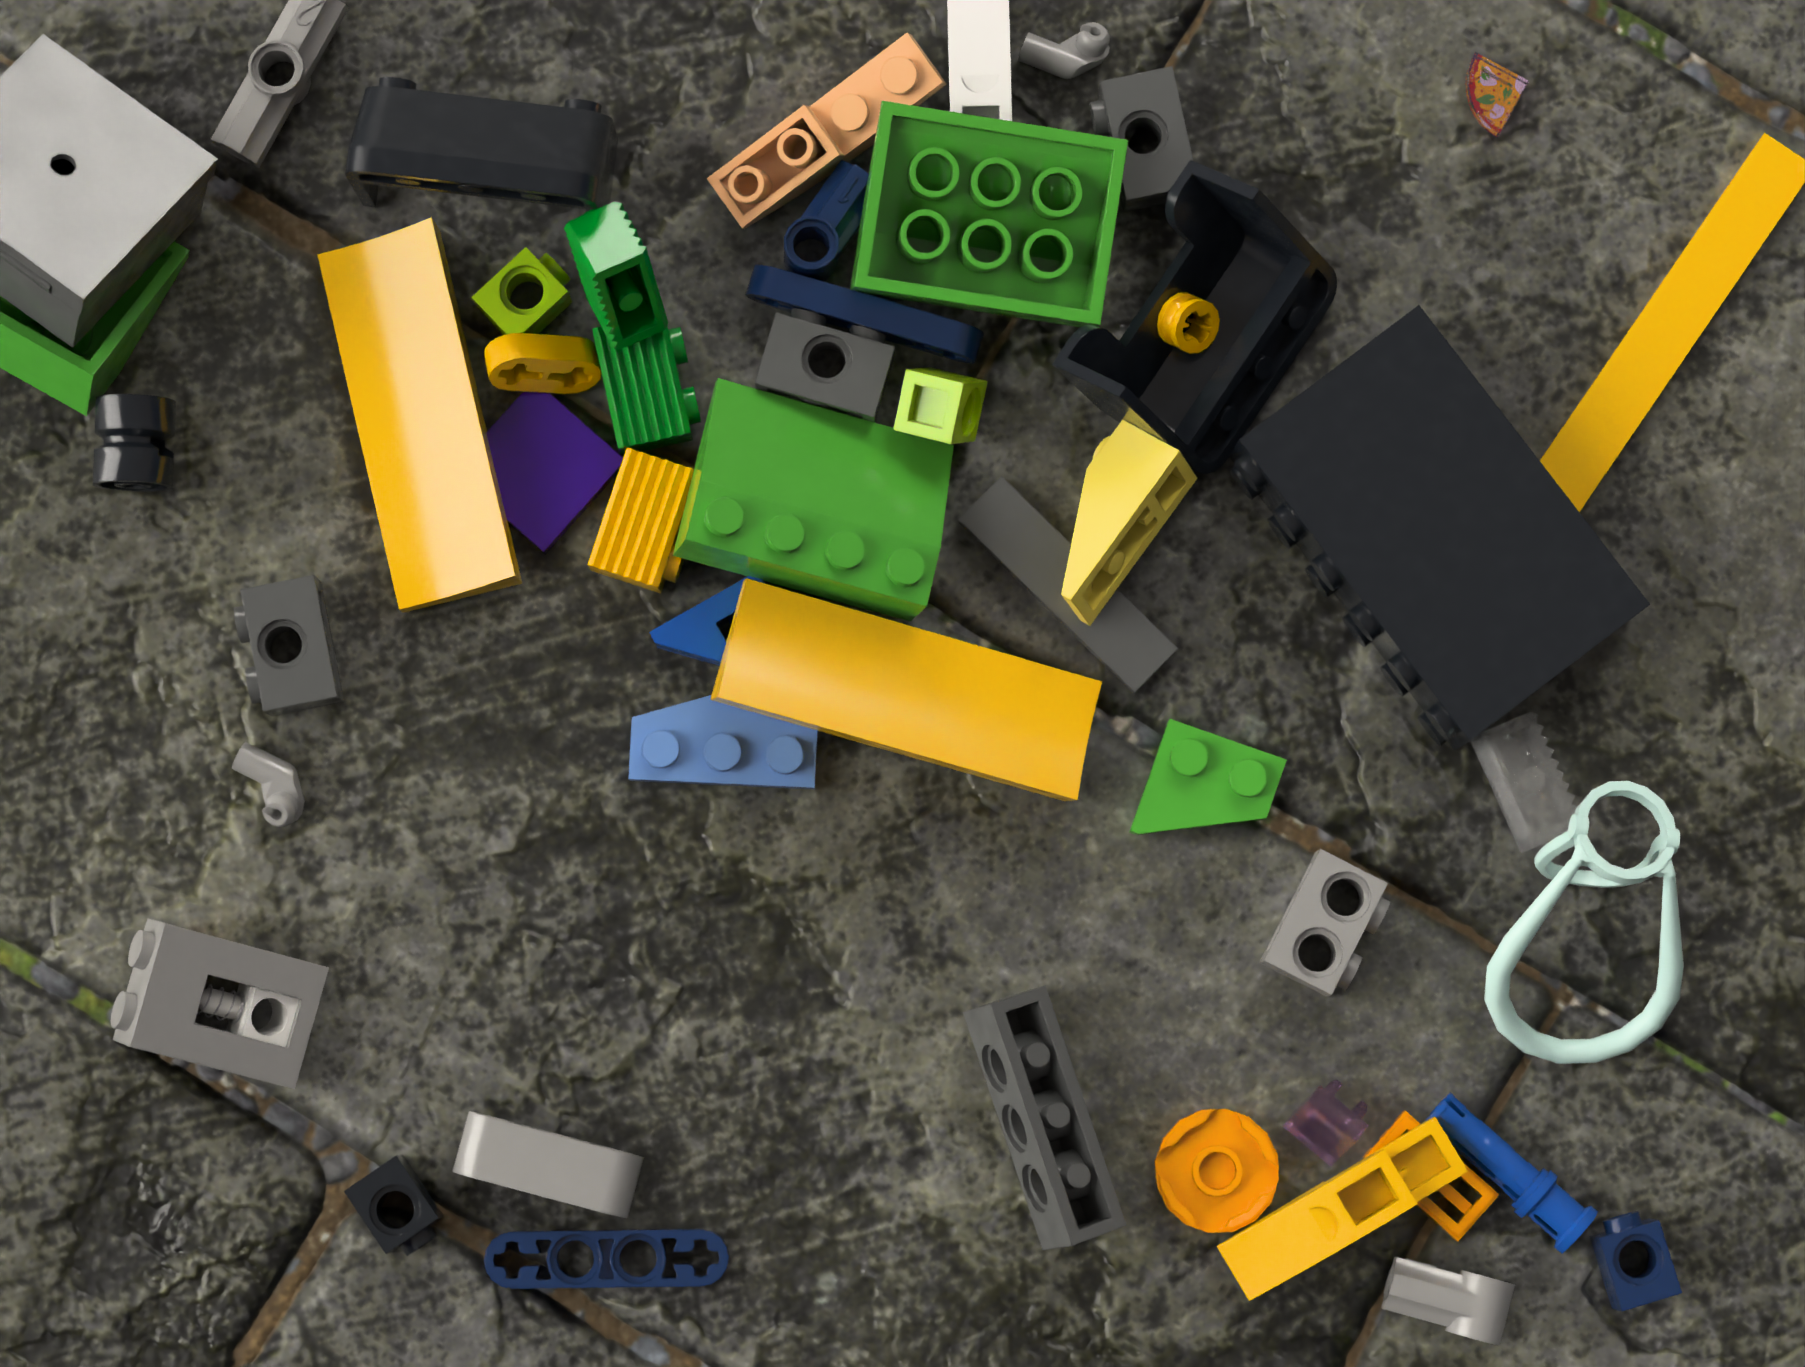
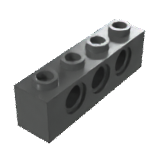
(1044, 1119)

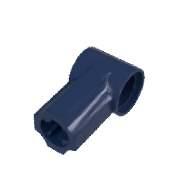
(831, 219)

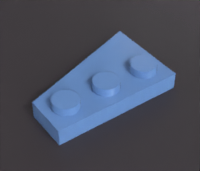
(721, 746)

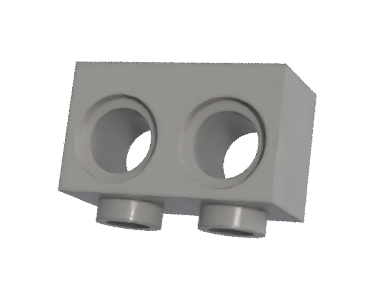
(1311, 916)

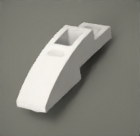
(980, 58)

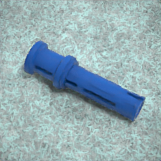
(1532, 1191)

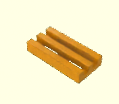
(1471, 1212)

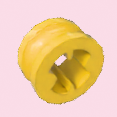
(1173, 317)

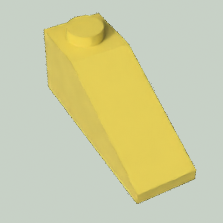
(1121, 509)

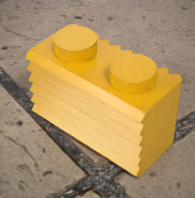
(643, 522)

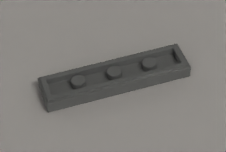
(1038, 559)

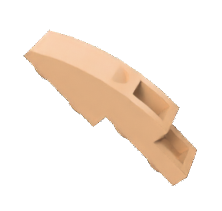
(818, 136)

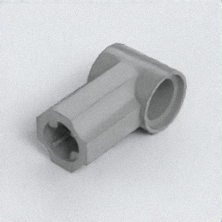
(1462, 1302)

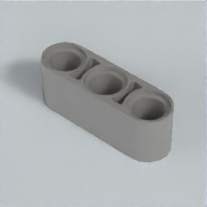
(548, 1164)

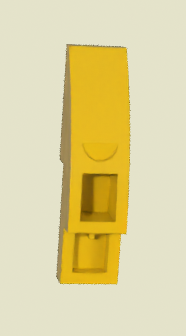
(1342, 1209)

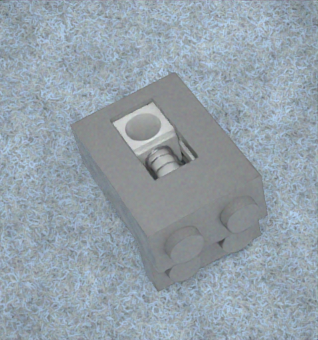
(169, 988)

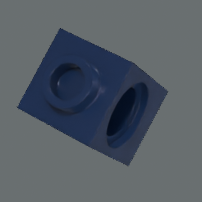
(1654, 1282)

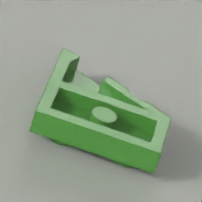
(1205, 782)

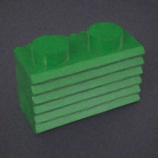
(616, 275)
(646, 391)

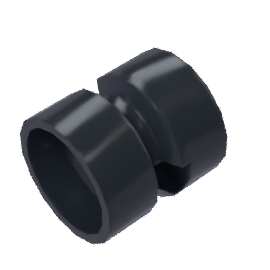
(134, 442)

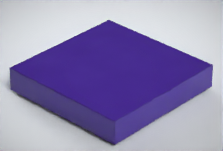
(547, 466)

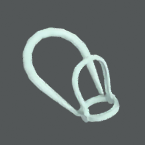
(1603, 875)

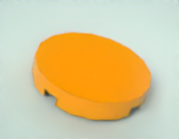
(1216, 1170)

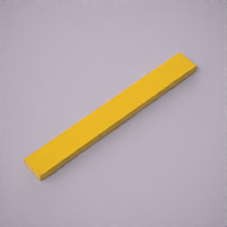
(1674, 319)

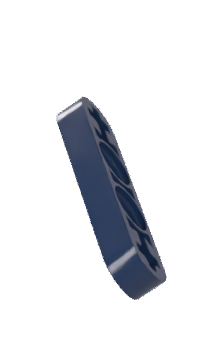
(848, 308)
(607, 1266)

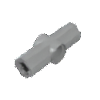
(262, 109)

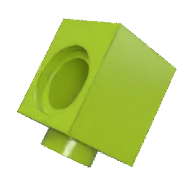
(495, 295)
(940, 405)

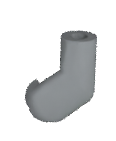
(1069, 57)

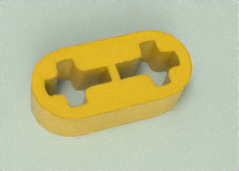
(542, 363)

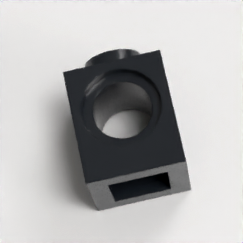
(368, 1197)

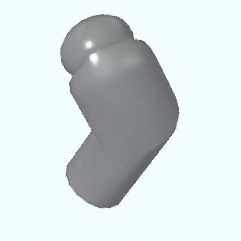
(278, 782)

